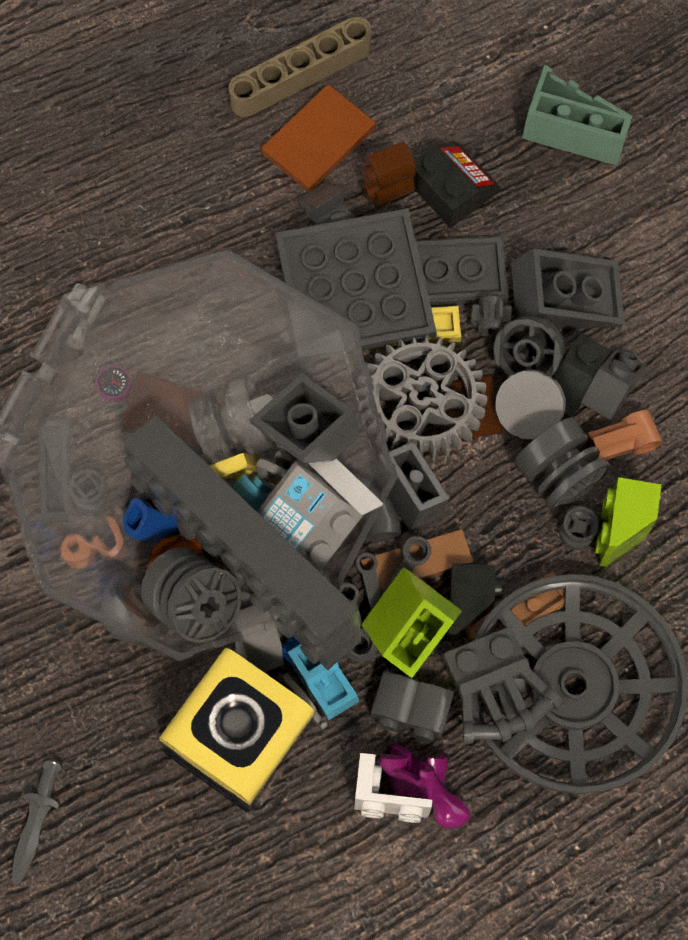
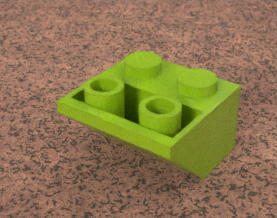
(628, 516)
(409, 621)

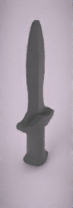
(39, 806)

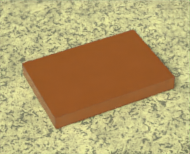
(318, 138)

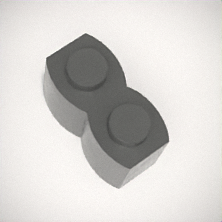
(411, 706)

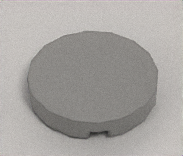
(530, 403)

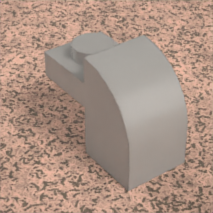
(260, 648)

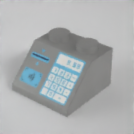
(309, 514)

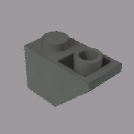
(613, 383)

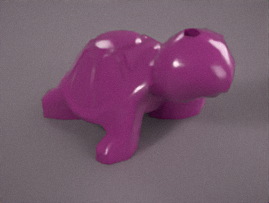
(425, 781)

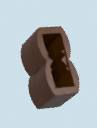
(388, 174)

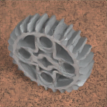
(428, 382)

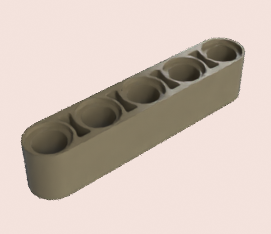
(293, 79)

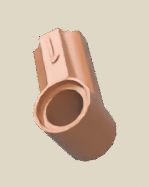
(633, 434)

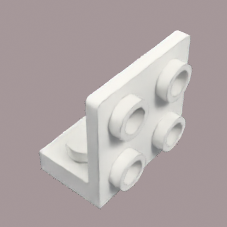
(375, 805)

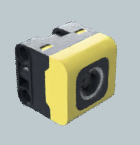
(236, 729)

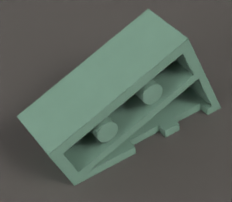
(575, 121)

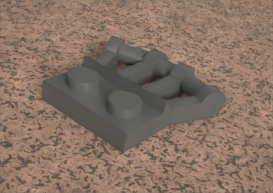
(487, 664)

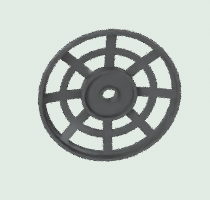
(599, 678)

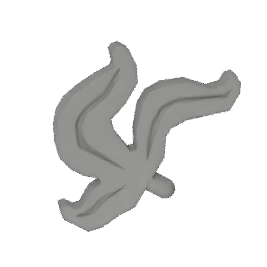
(288, 683)

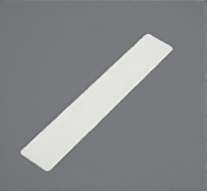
(336, 475)

